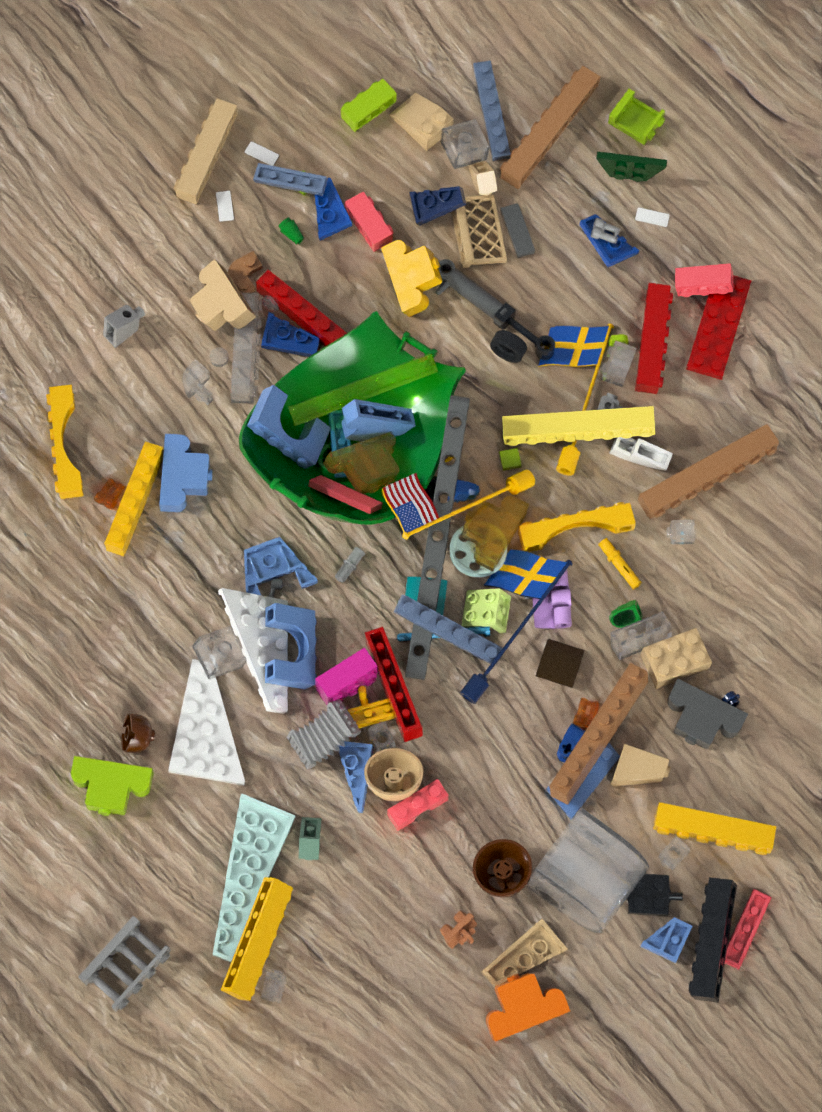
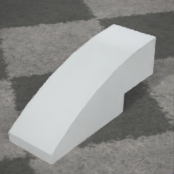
(641, 453)

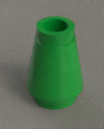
(291, 230)

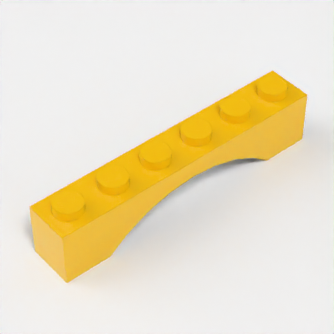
(62, 406)
(615, 519)

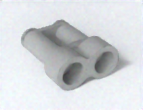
(598, 231)

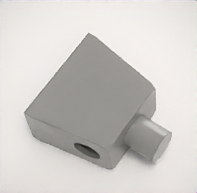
(122, 324)

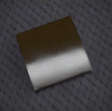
(560, 663)

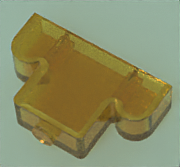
(493, 529)

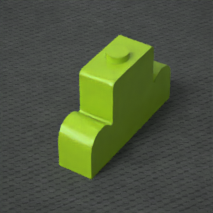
(110, 783)

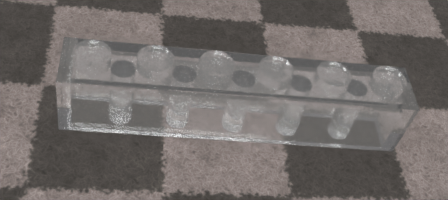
(246, 355)

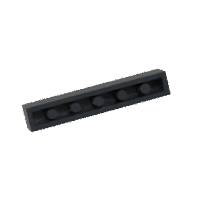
(713, 939)

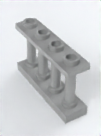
(118, 945)

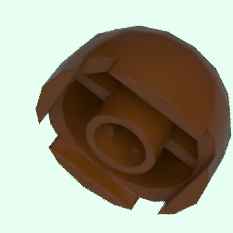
(137, 733)

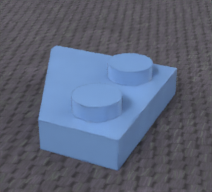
(668, 940)

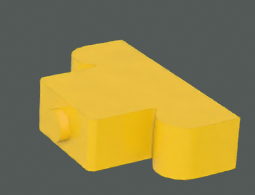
(411, 274)

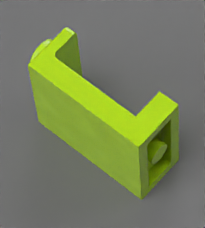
(636, 118)

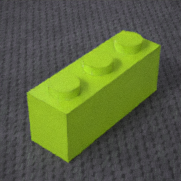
(368, 104)

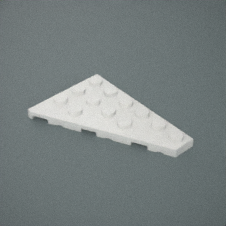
(258, 642)
(203, 735)

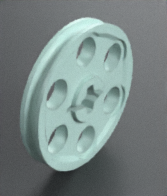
(469, 548)

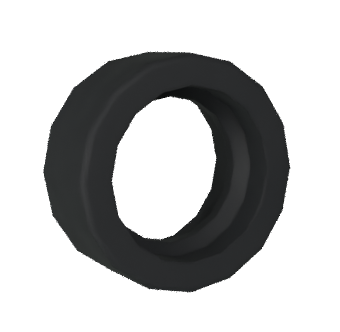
(508, 346)

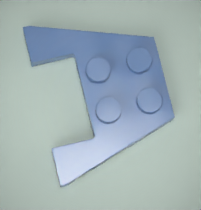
(273, 561)

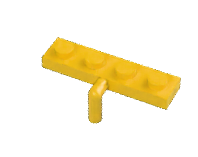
(371, 713)

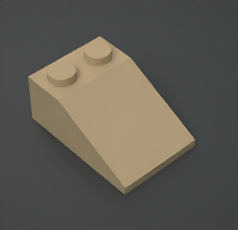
(422, 120)

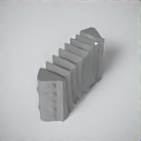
(324, 734)

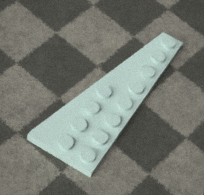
(254, 851)

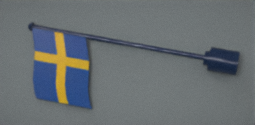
(525, 576)

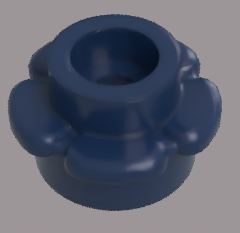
(731, 698)

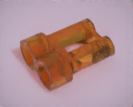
(106, 499)
(582, 719)

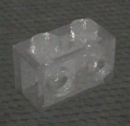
(618, 364)

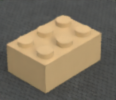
(676, 658)

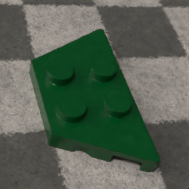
(630, 167)

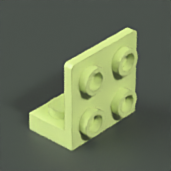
(486, 609)

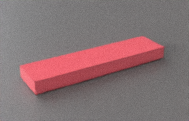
(345, 494)
(746, 928)

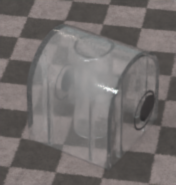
(588, 872)

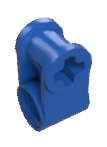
(569, 741)

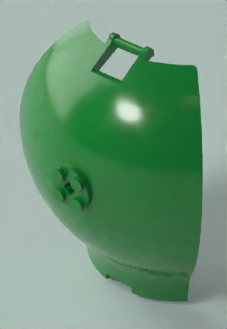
(356, 355)

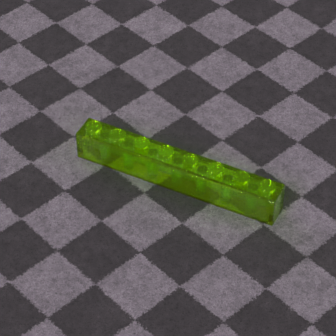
(362, 389)

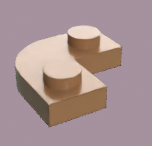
(241, 269)

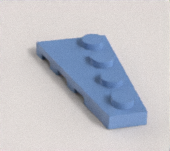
(598, 772)

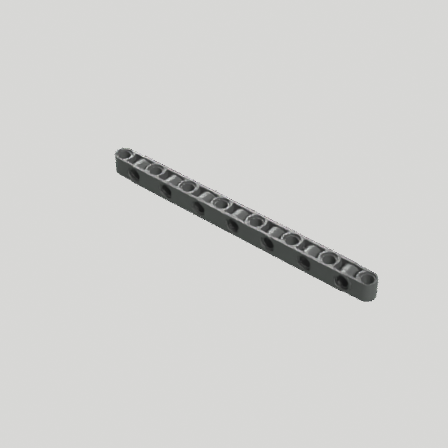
(436, 550)

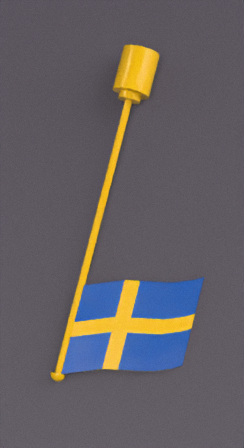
(577, 348)

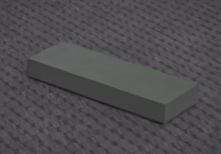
(517, 230)

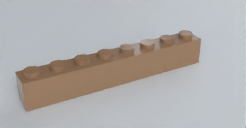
(550, 127)
(708, 471)
(598, 734)

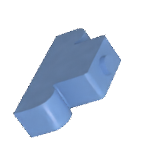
(370, 419)
(182, 473)

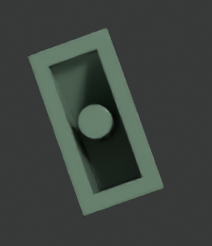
(310, 838)

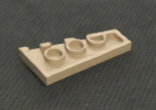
(526, 952)

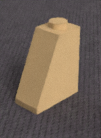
(639, 767)

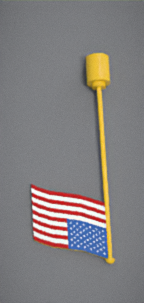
(416, 510)

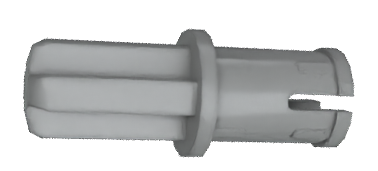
(349, 565)

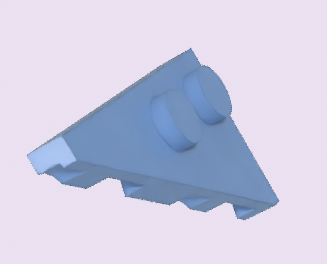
(354, 758)

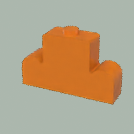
(523, 1006)

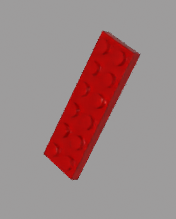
(718, 330)

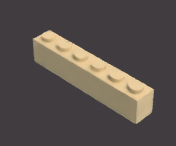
(206, 151)

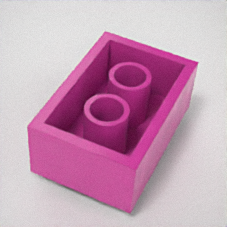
(347, 677)

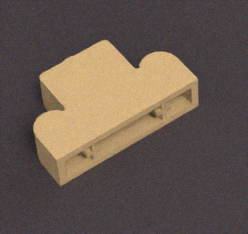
(220, 299)

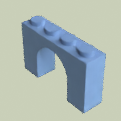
(267, 424)
(301, 625)

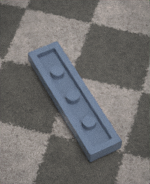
(290, 179)

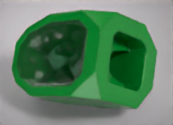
(626, 614)

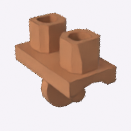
(461, 932)

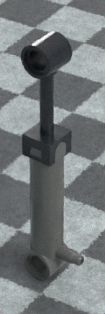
(500, 313)

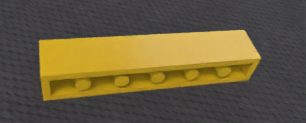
(134, 499)
(714, 828)
(257, 939)

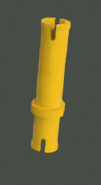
(615, 557)

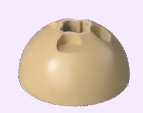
(393, 774)

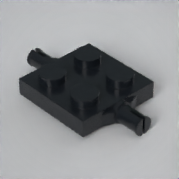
(652, 896)

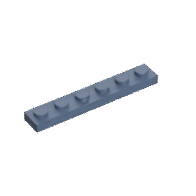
(491, 110)
(447, 629)

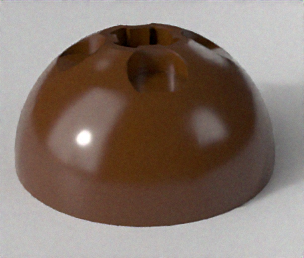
(498, 859)

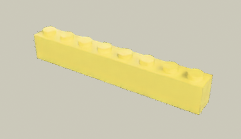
(578, 425)

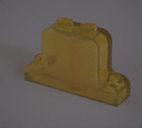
(366, 463)

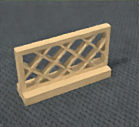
(463, 236)

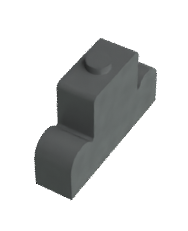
(703, 715)

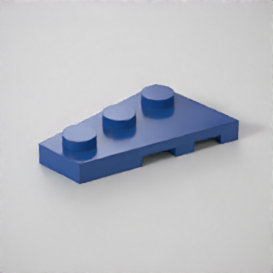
(608, 251)

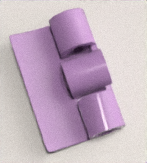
(555, 608)

